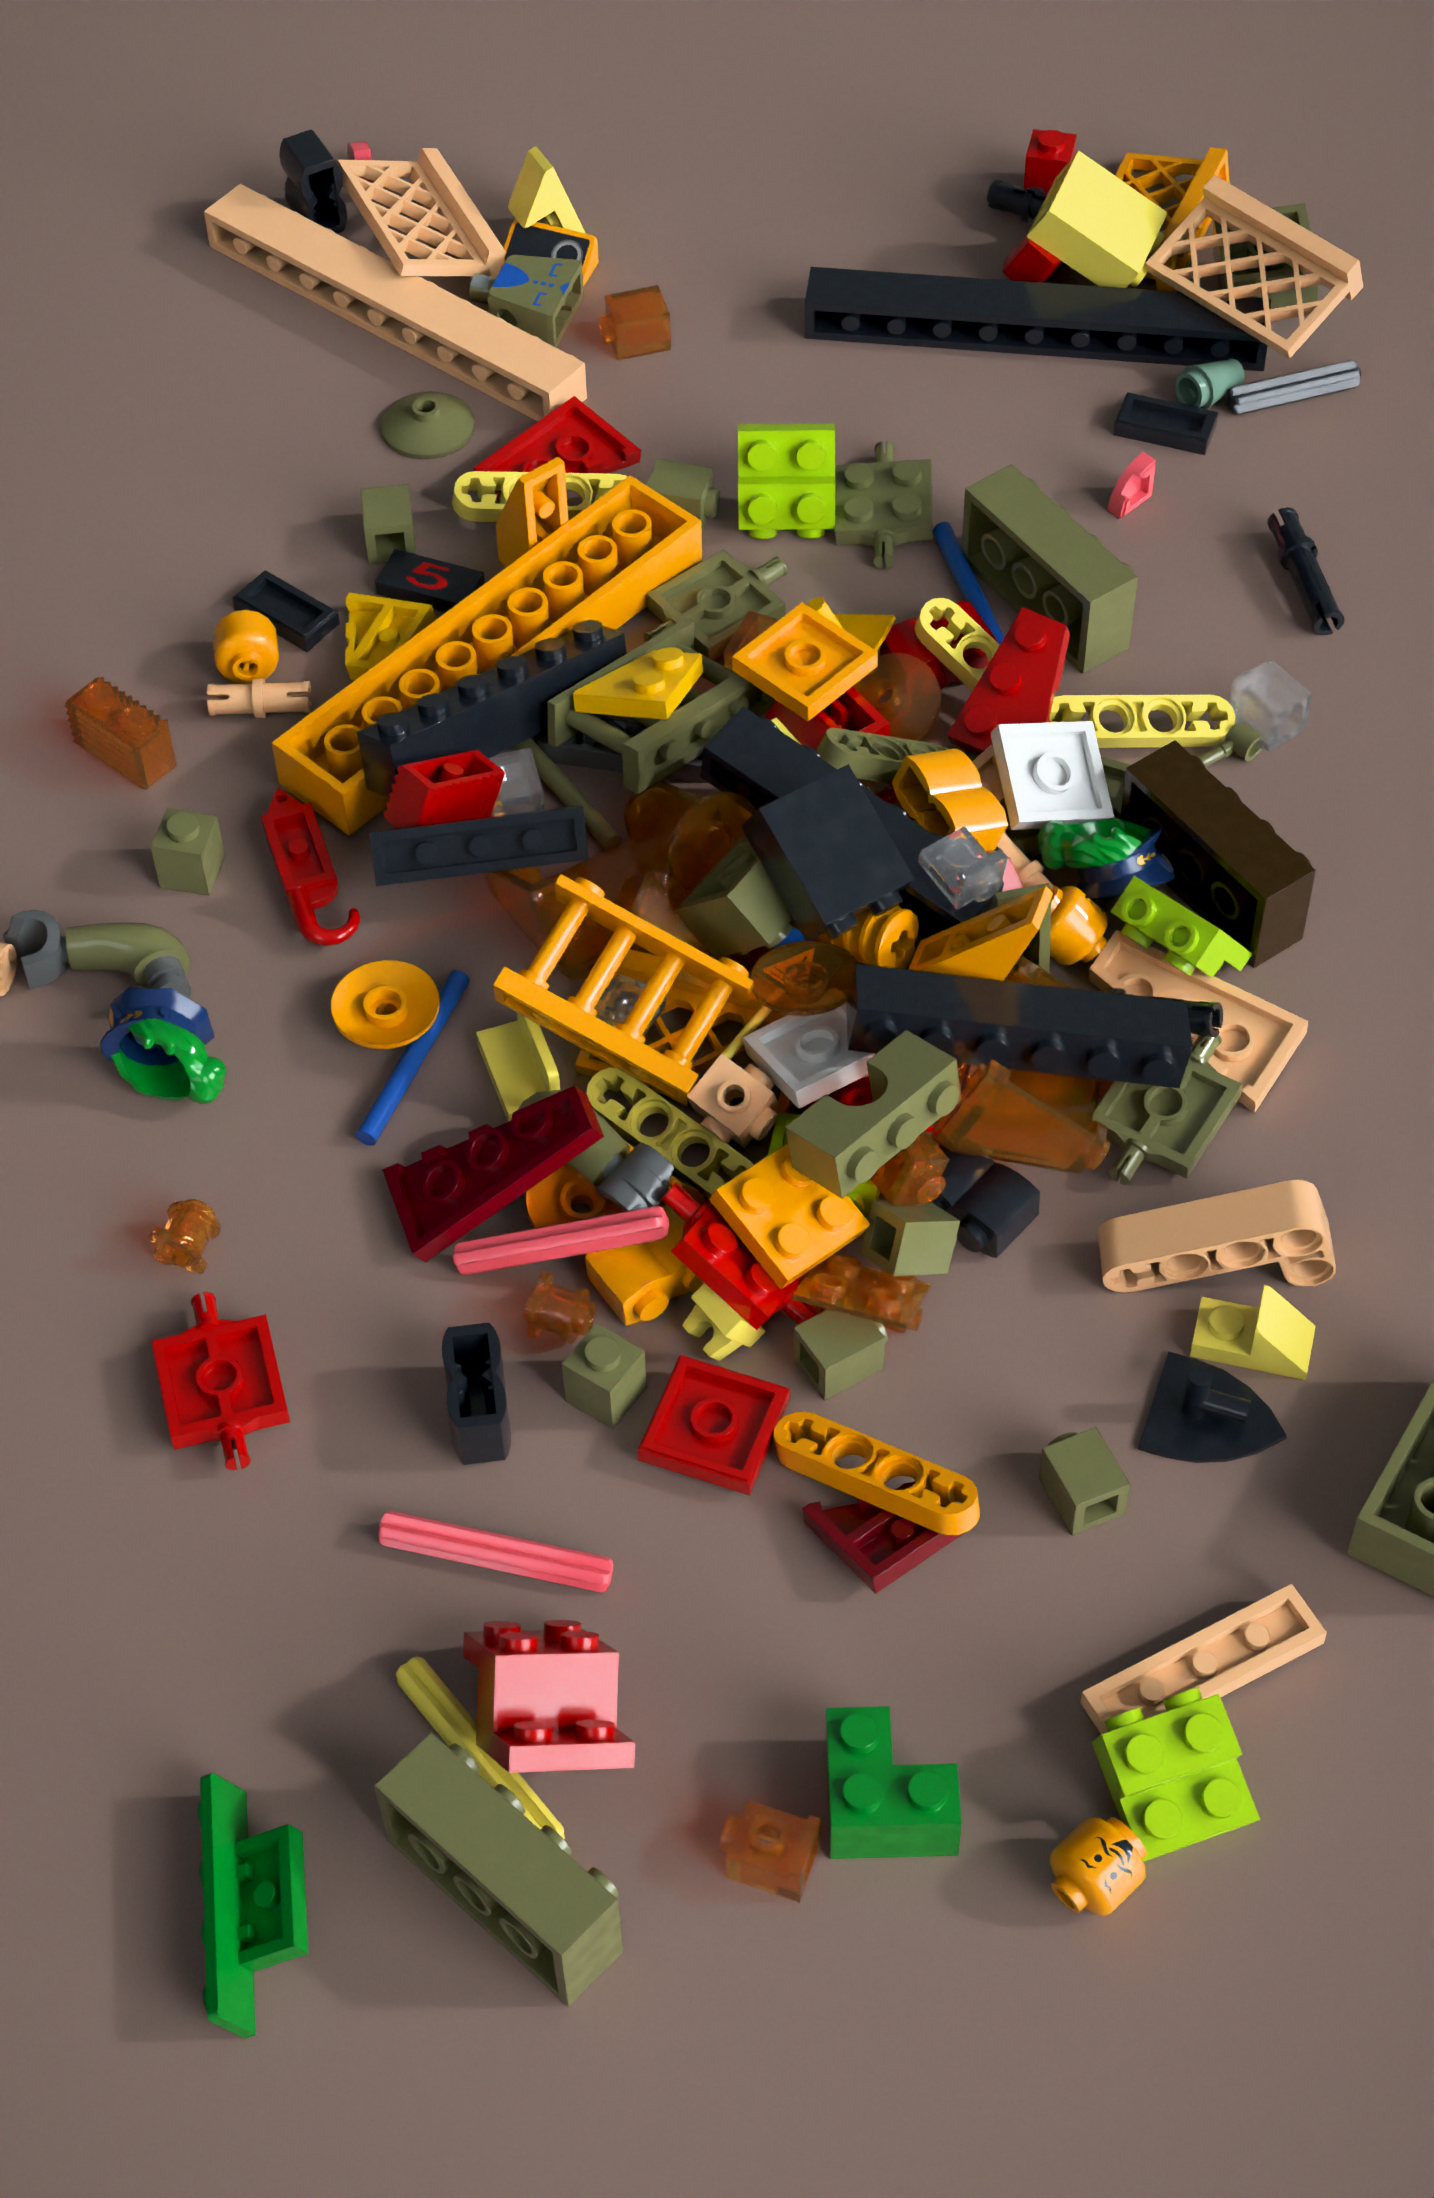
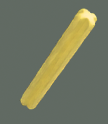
(459, 1727)

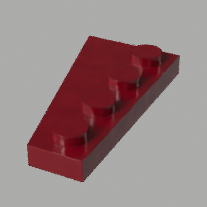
(474, 1179)

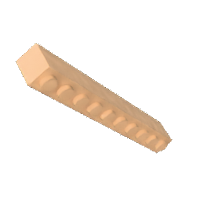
(394, 307)

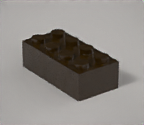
(1222, 853)

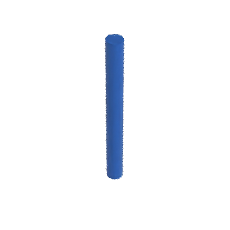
(965, 577)
(411, 1062)

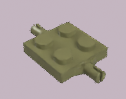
(884, 503)
(717, 599)
(1168, 1122)

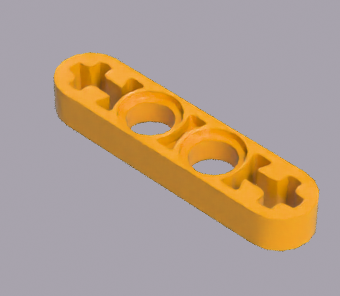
(881, 1465)

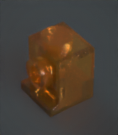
(913, 1173)
(775, 1867)

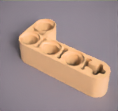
(1220, 1236)

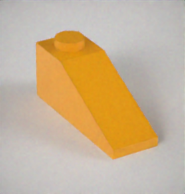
(532, 511)
(986, 943)

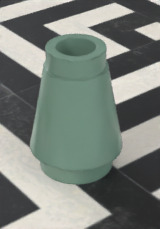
(1208, 382)

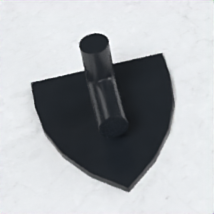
(1206, 1415)

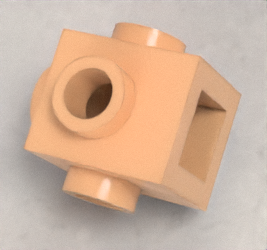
(723, 1088)

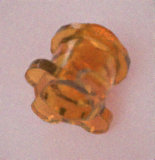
(185, 1235)
(559, 1310)

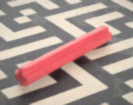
(561, 1240)
(496, 1551)

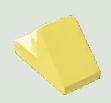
(541, 195)
(1260, 1339)

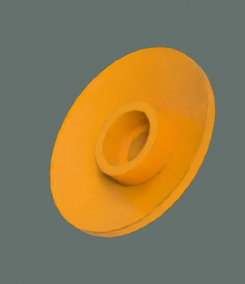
(381, 989)

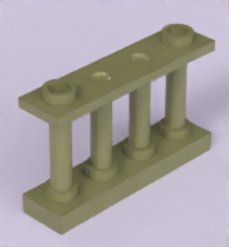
(664, 743)

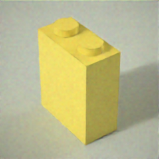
(1098, 224)

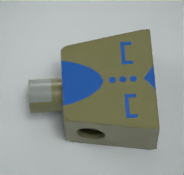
(533, 294)

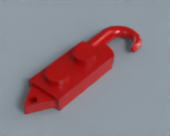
(304, 867)

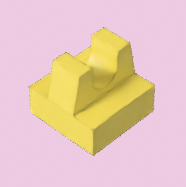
(728, 1326)

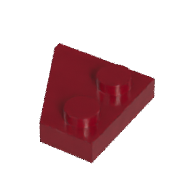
(874, 1541)

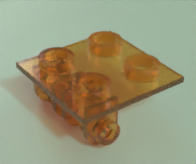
(864, 1292)

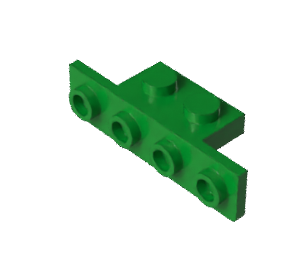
(250, 1902)

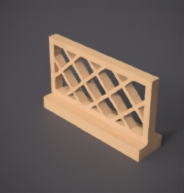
(446, 209)
(1282, 240)

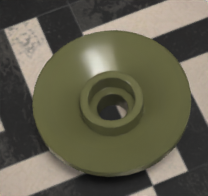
(427, 425)

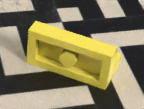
(517, 1062)

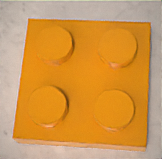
(804, 661)
(787, 1217)

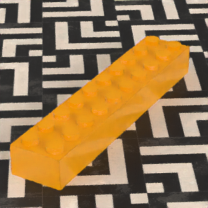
(583, 571)

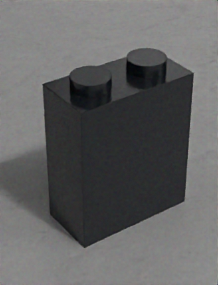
(828, 854)

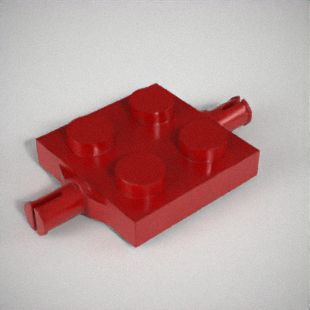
(727, 1265)
(220, 1381)

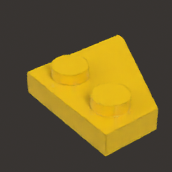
(379, 628)
(643, 688)

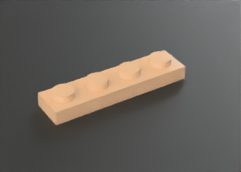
(1212, 1659)

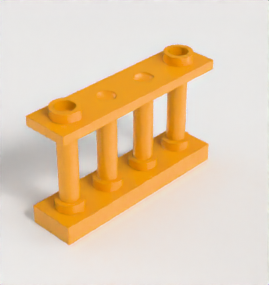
(624, 1043)

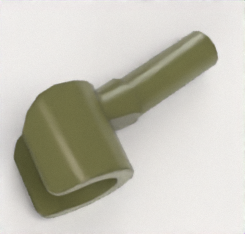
(1240, 740)

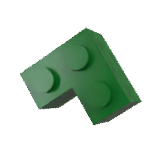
(880, 1805)

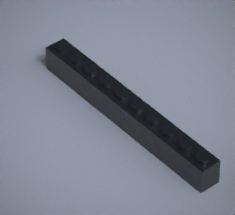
(1025, 318)

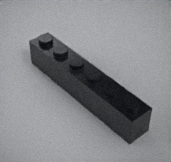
(488, 708)
(765, 764)
(1022, 1025)

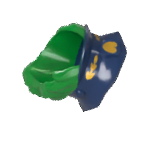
(1105, 854)
(160, 1045)

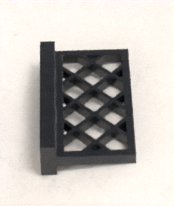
(479, 845)

